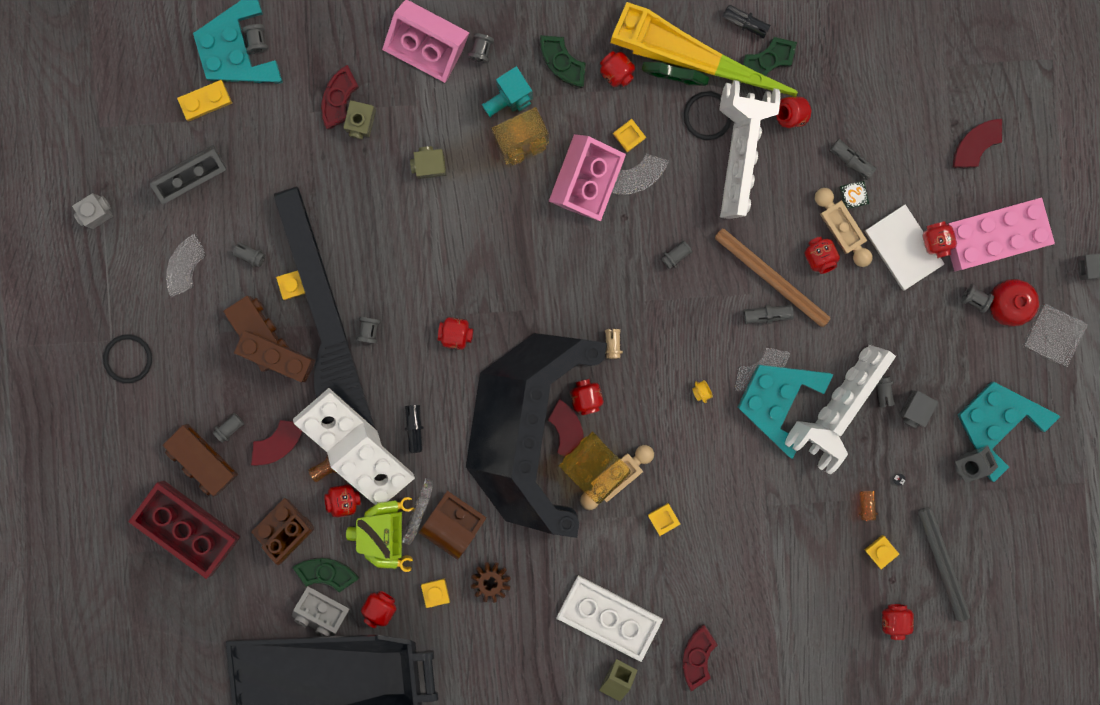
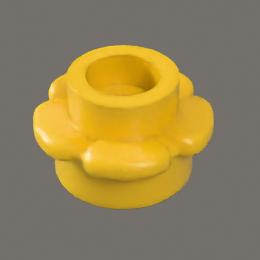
(702, 391)

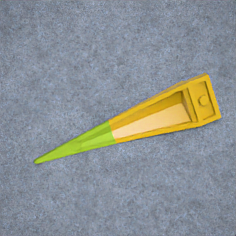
(660, 40)

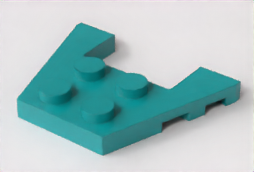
(224, 48)
(771, 396)
(995, 414)

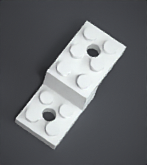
(353, 448)

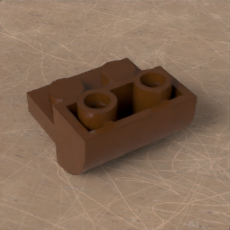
(452, 525)
(282, 531)

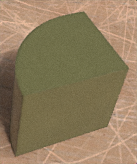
(618, 680)

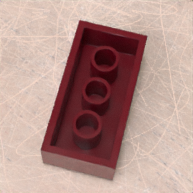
(184, 529)

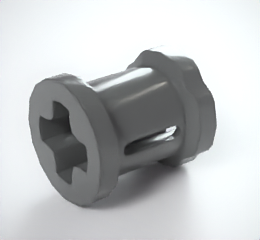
(255, 38)
(481, 48)
(977, 298)
(368, 330)

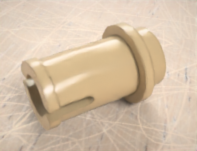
(613, 344)

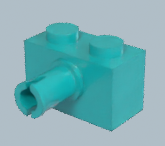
(512, 93)

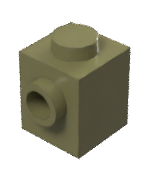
(359, 119)
(428, 163)

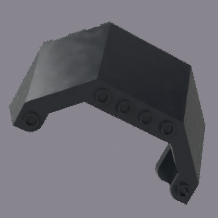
(511, 428)

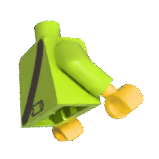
(380, 535)

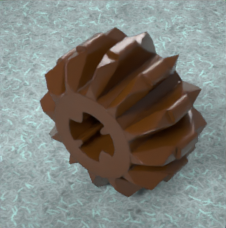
(485, 575)

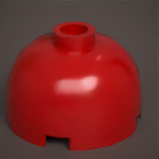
(1014, 302)

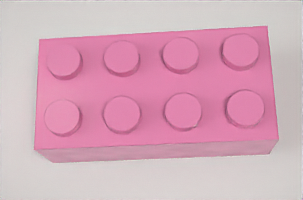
(1000, 234)

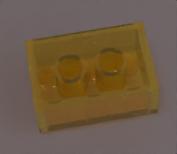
(521, 136)

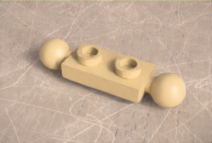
(843, 227)
(643, 455)

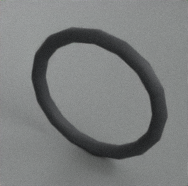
(688, 125)
(143, 373)

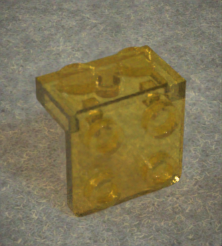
(594, 468)

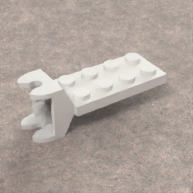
(743, 153)
(841, 409)

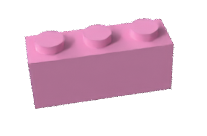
(425, 40)
(587, 177)

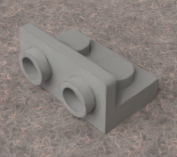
(319, 613)

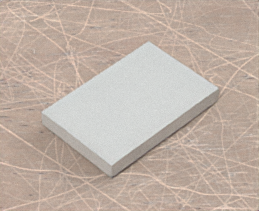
(902, 247)

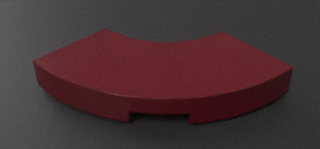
(336, 97)
(976, 142)
(568, 427)
(277, 445)
(696, 657)

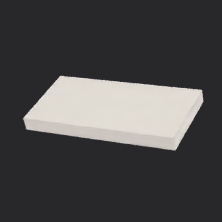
(609, 618)

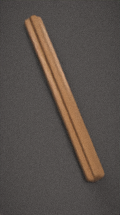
(772, 278)

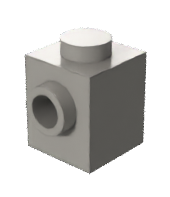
(92, 211)

